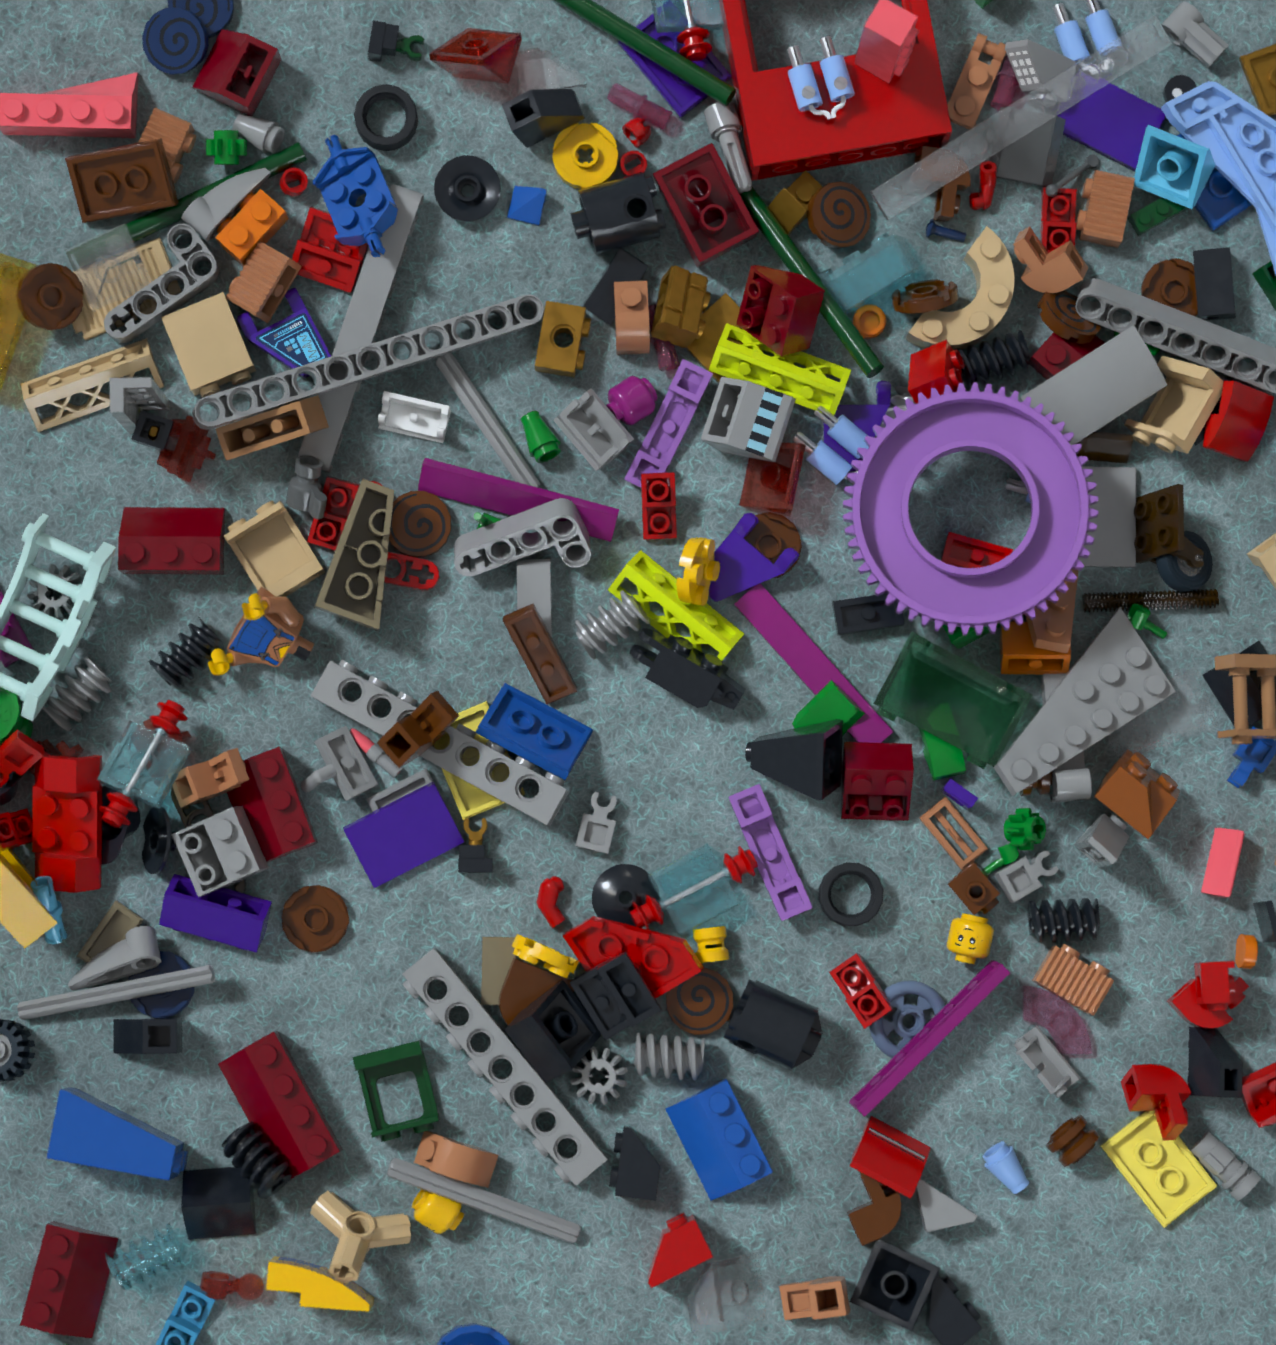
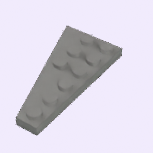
(1096, 697)

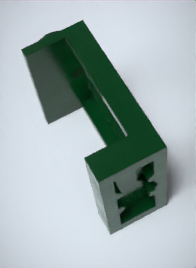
(391, 1062)

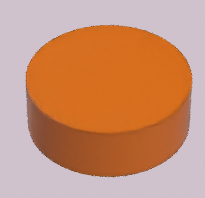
(869, 321)
(1246, 951)

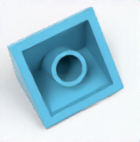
(1173, 167)

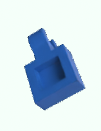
(1252, 756)

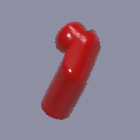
(987, 185)
(547, 900)

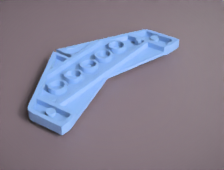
(1240, 144)

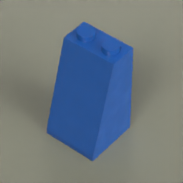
(110, 1139)

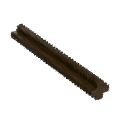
(1150, 599)

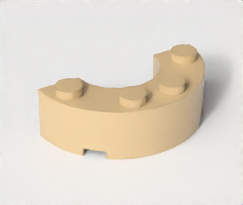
(994, 292)

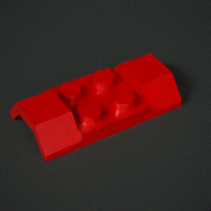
(68, 822)

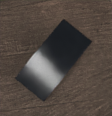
(621, 268)

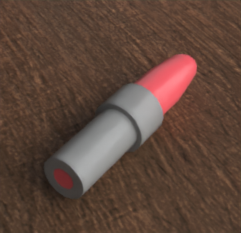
(375, 753)

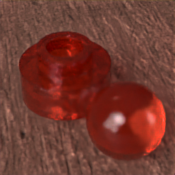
(220, 1284)

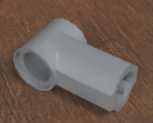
(1188, 29)

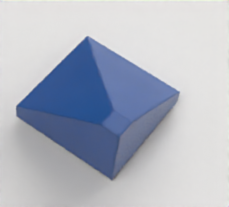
(527, 204)

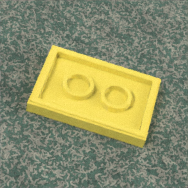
(469, 798)
(1158, 1170)

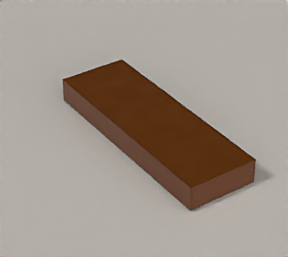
(540, 653)

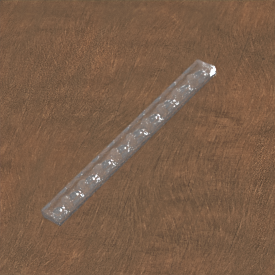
(1020, 117)

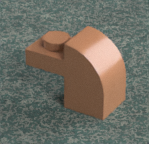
(1046, 270)
(632, 317)
(210, 778)
(456, 1159)
(815, 1298)

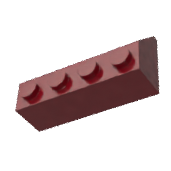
(280, 1104)

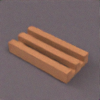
(971, 856)

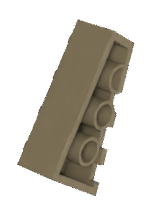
(358, 567)

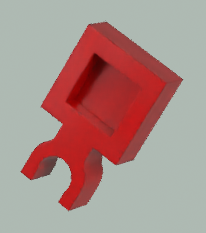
(18, 755)

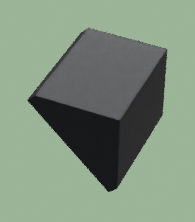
(1222, 687)
(217, 1203)
(895, 1284)

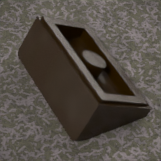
(1106, 447)

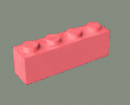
(887, 40)
(83, 110)

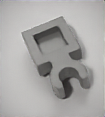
(595, 829)
(1022, 877)

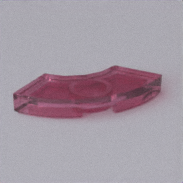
(1057, 1018)

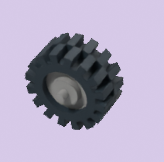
(14, 1050)

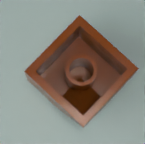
(1138, 792)

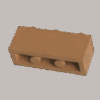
(272, 427)

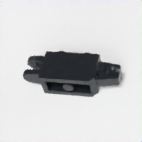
(687, 671)

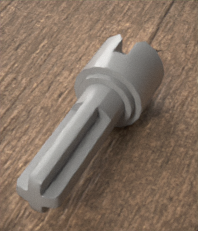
(725, 127)

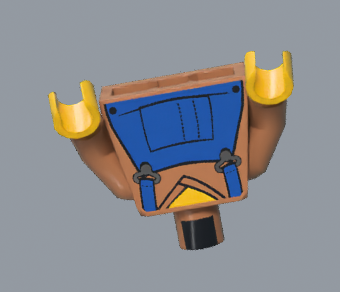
(263, 634)

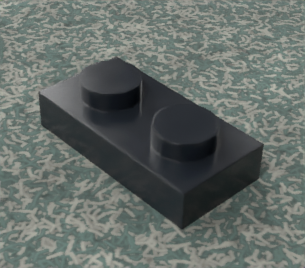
(865, 614)

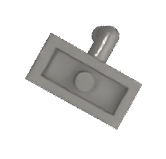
(343, 763)

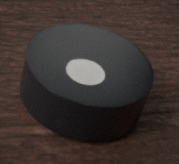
(1177, 86)

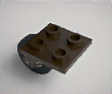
(1160, 538)

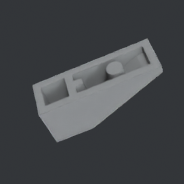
(1103, 840)

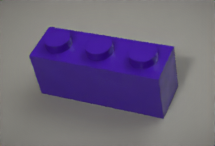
(217, 916)

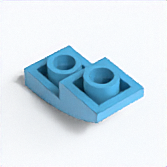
(187, 1317)

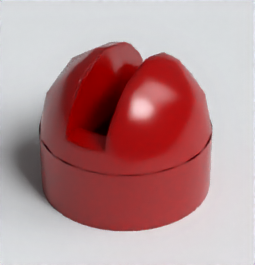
(640, 132)
(630, 156)
(292, 175)

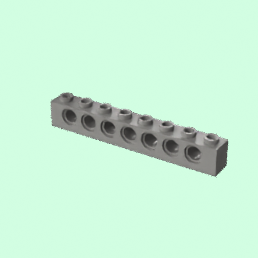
(543, 807)
(588, 1155)

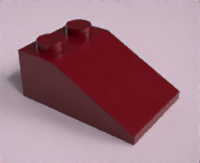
(705, 205)

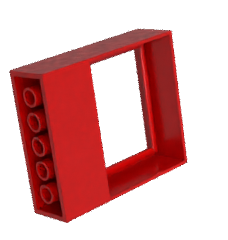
(872, 125)

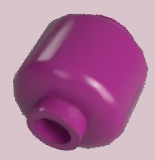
(632, 399)

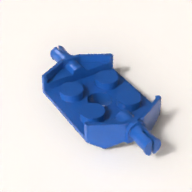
(346, 178)

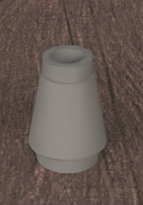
(259, 132)

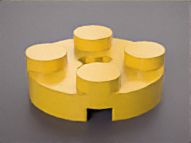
(584, 137)
(698, 572)
(533, 951)

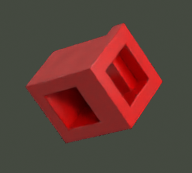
(1214, 984)

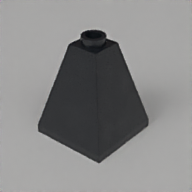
(801, 757)

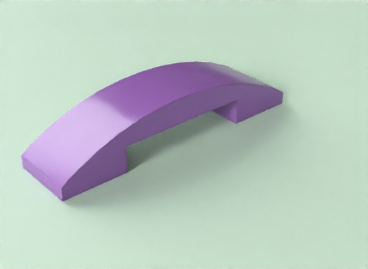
(670, 422)
(770, 852)

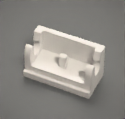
(414, 417)

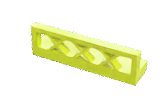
(778, 372)
(659, 586)

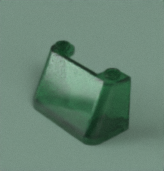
(952, 699)

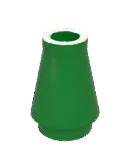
(541, 441)

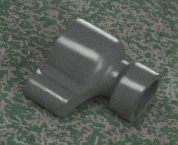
(305, 490)

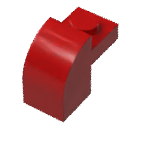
(1186, 1005)
(1158, 1090)

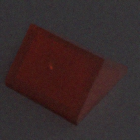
(479, 55)
(773, 484)

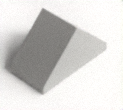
(939, 1210)

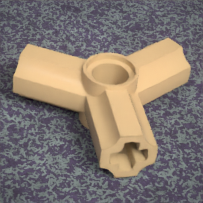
(357, 1234)

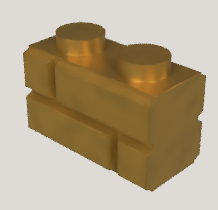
(680, 307)

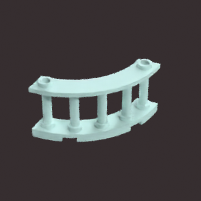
(68, 631)

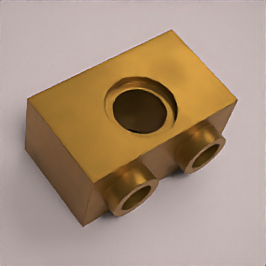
(560, 319)

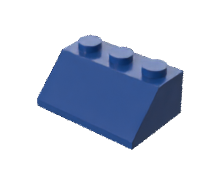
(719, 1140)

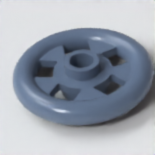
(895, 993)

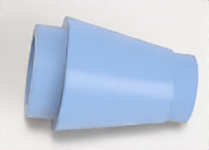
(1005, 1166)

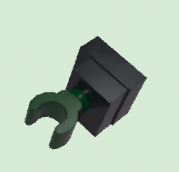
(385, 41)

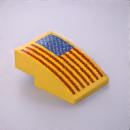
(316, 1285)

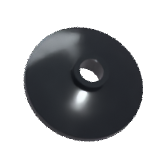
(462, 172)
(157, 840)
(613, 882)

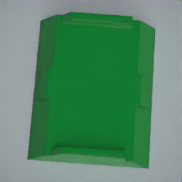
(829, 705)

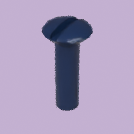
(933, 229)

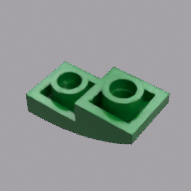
(942, 757)

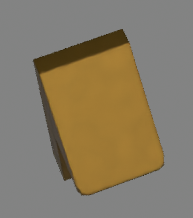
(792, 203)

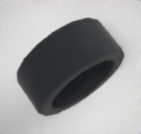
(380, 93)
(874, 884)

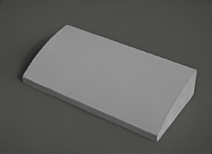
(1100, 385)

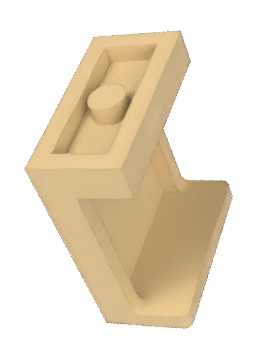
(209, 345)
(1179, 408)
(273, 550)

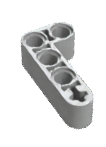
(157, 289)
(472, 559)
(1071, 779)

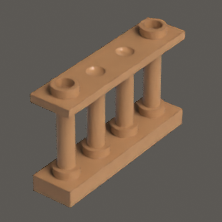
(1239, 667)

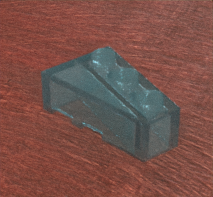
(871, 272)

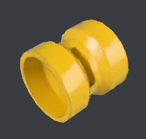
(711, 936)

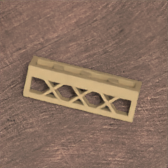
(82, 378)

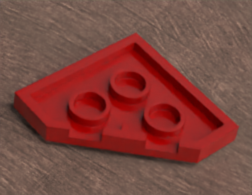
(659, 957)

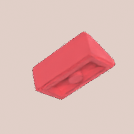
(1223, 862)

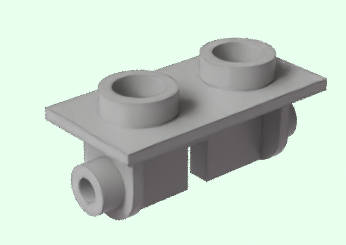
(1041, 1053)

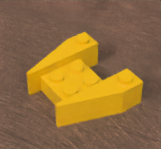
(19, 907)

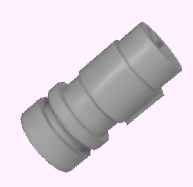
(1224, 1165)

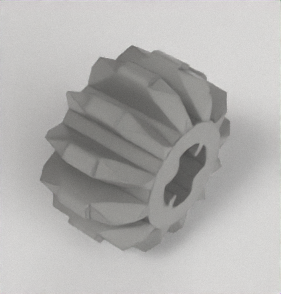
(43, 593)
(598, 1087)

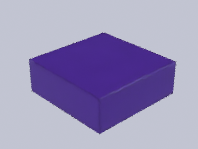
(959, 794)

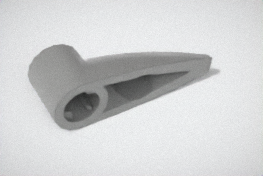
(223, 201)
(125, 958)

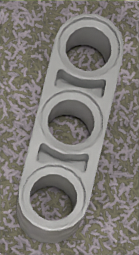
(535, 587)

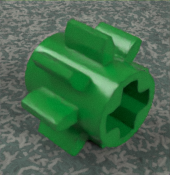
(226, 147)
(1024, 829)

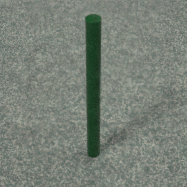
(652, 49)
(167, 216)
(798, 264)

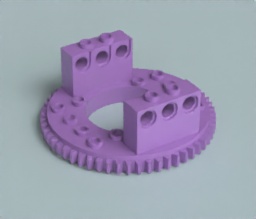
(985, 425)

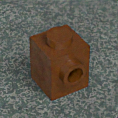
(975, 889)

